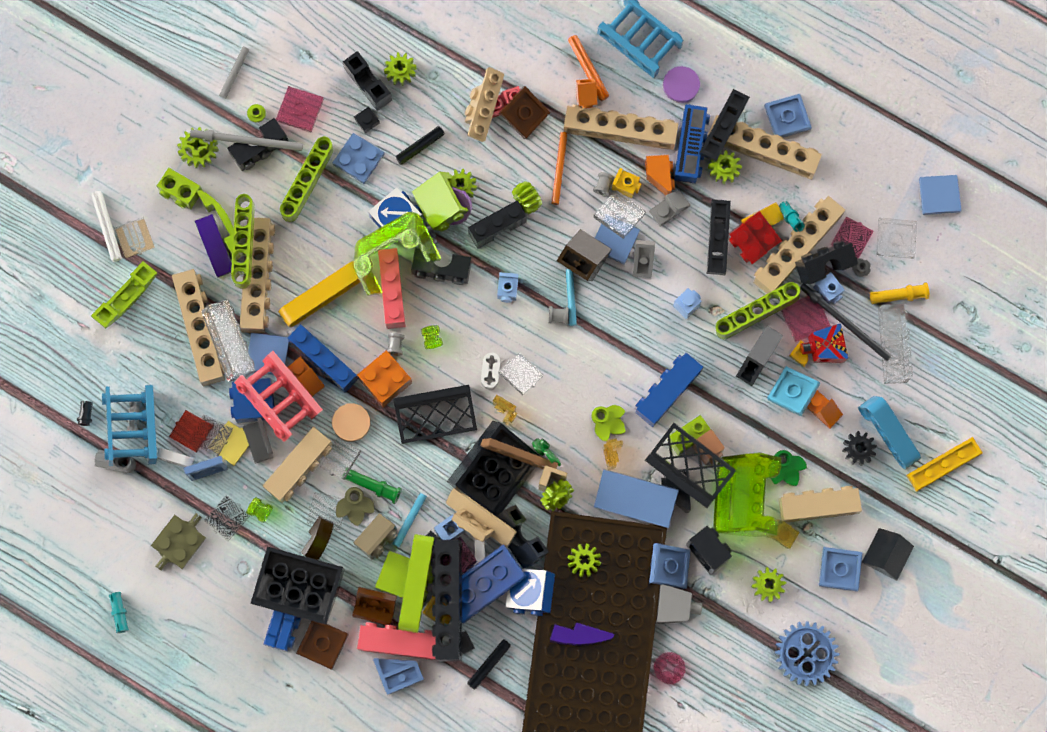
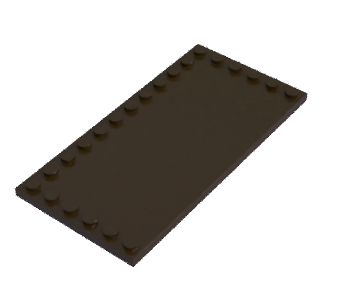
(605, 682)

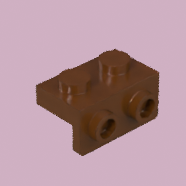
(374, 606)

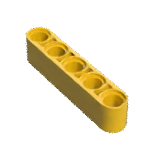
(319, 295)

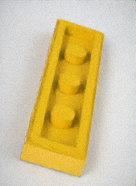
(944, 464)

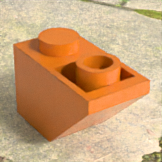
(586, 93)
(658, 173)

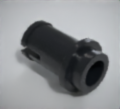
(85, 413)

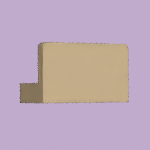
(549, 473)

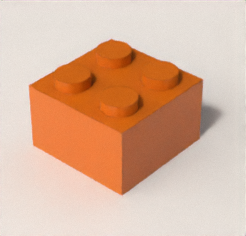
(384, 378)

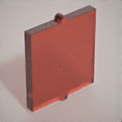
(191, 431)

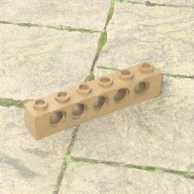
(628, 134)
(770, 155)
(826, 207)
(183, 282)
(258, 323)

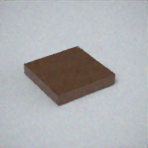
(524, 112)
(322, 644)

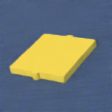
(236, 445)

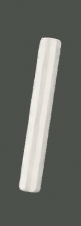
(106, 226)

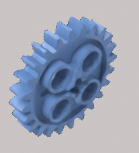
(819, 666)

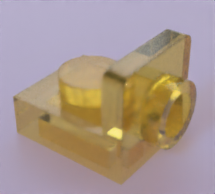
(504, 406)
(611, 456)
(785, 534)

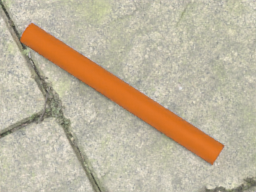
(559, 168)

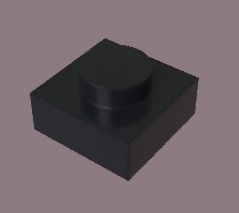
(366, 119)
(467, 644)

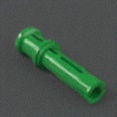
(380, 488)

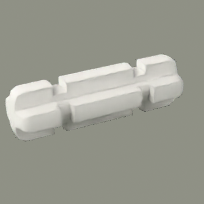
(133, 423)

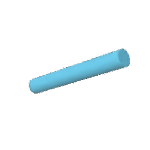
(571, 297)
(409, 520)

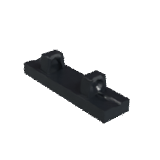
(724, 125)
(718, 237)

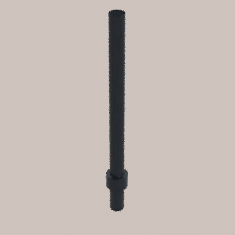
(817, 298)

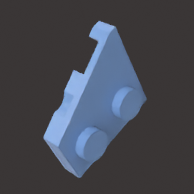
(397, 673)

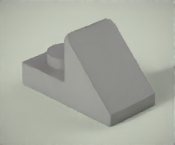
(669, 208)
(643, 258)

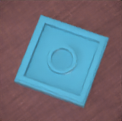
(793, 391)

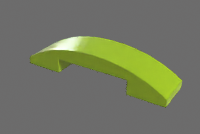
(211, 204)
(125, 296)

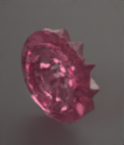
(665, 676)

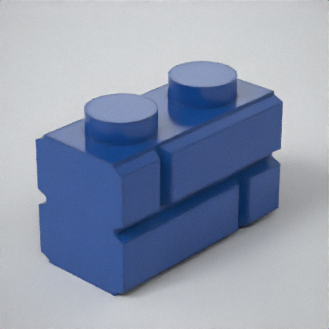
(281, 631)

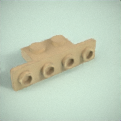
(483, 103)
(478, 520)

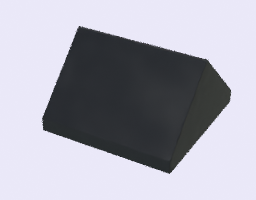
(888, 553)

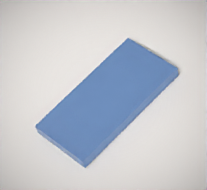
(636, 498)

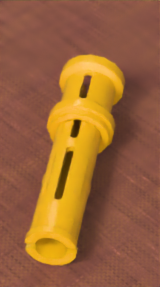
(909, 292)

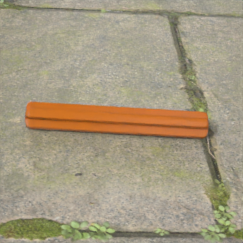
(587, 66)

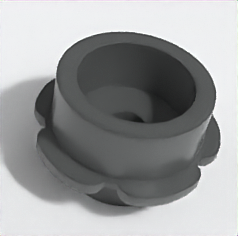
(862, 272)

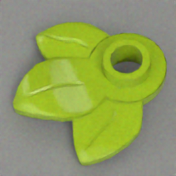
(610, 423)

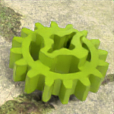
(201, 155)

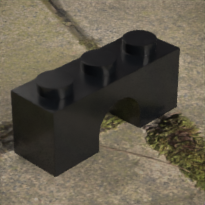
(361, 74)
(246, 155)
(503, 219)
(812, 267)
(456, 271)
(525, 551)

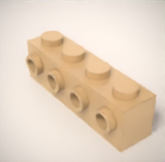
(297, 465)
(820, 505)

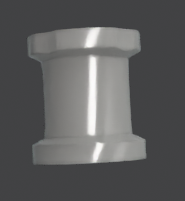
(603, 184)
(558, 315)
(395, 344)

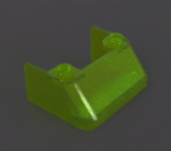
(406, 228)

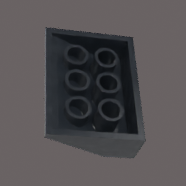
(490, 476)
(297, 585)

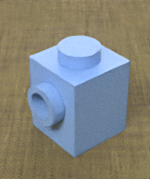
(830, 289)
(687, 303)

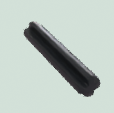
(420, 145)
(489, 664)

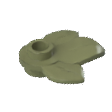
(355, 509)

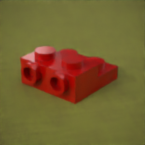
(754, 238)

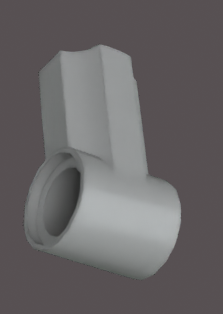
(117, 463)

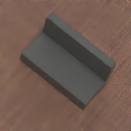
(258, 441)

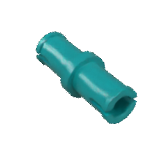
(791, 216)
(118, 612)

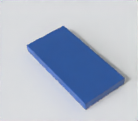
(488, 581)

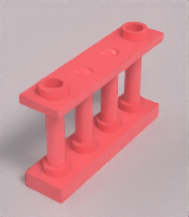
(285, 379)

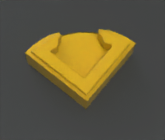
(797, 355)

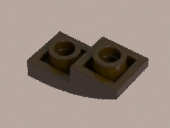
(320, 536)

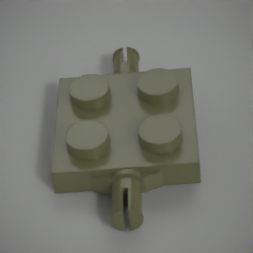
(178, 541)

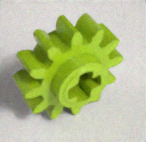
(407, 66)
(727, 173)
(465, 179)
(557, 495)
(769, 576)

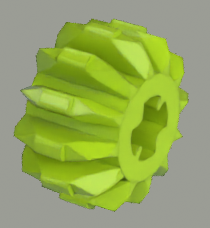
(527, 197)
(585, 567)

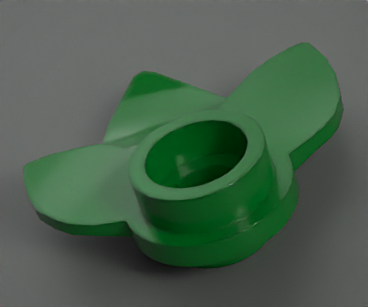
(542, 447)
(789, 470)

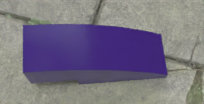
(214, 245)
(580, 635)

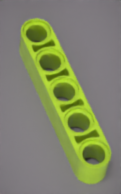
(306, 170)
(243, 232)
(752, 318)
(416, 583)

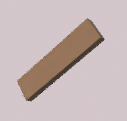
(517, 454)

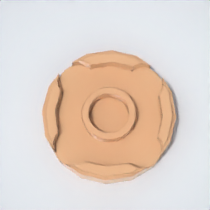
(351, 422)

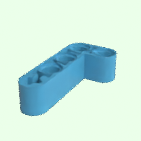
(890, 430)

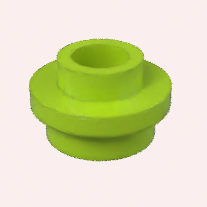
(256, 118)

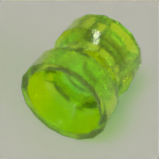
(431, 337)
(259, 509)

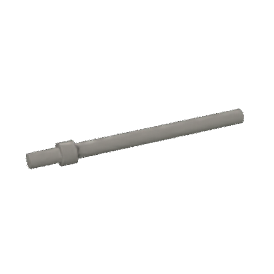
(210, 135)

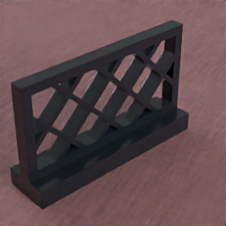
(433, 397)
(680, 479)

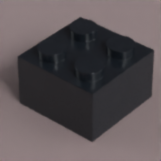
(709, 549)

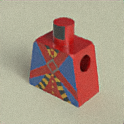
(826, 345)

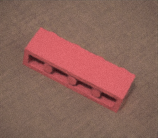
(391, 288)
(396, 642)

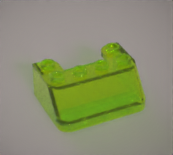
(742, 500)

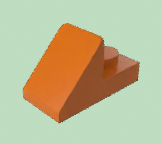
(306, 376)
(824, 410)

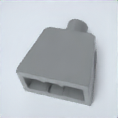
(675, 606)

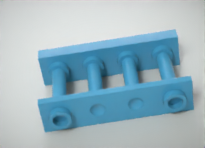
(636, 54)
(147, 433)

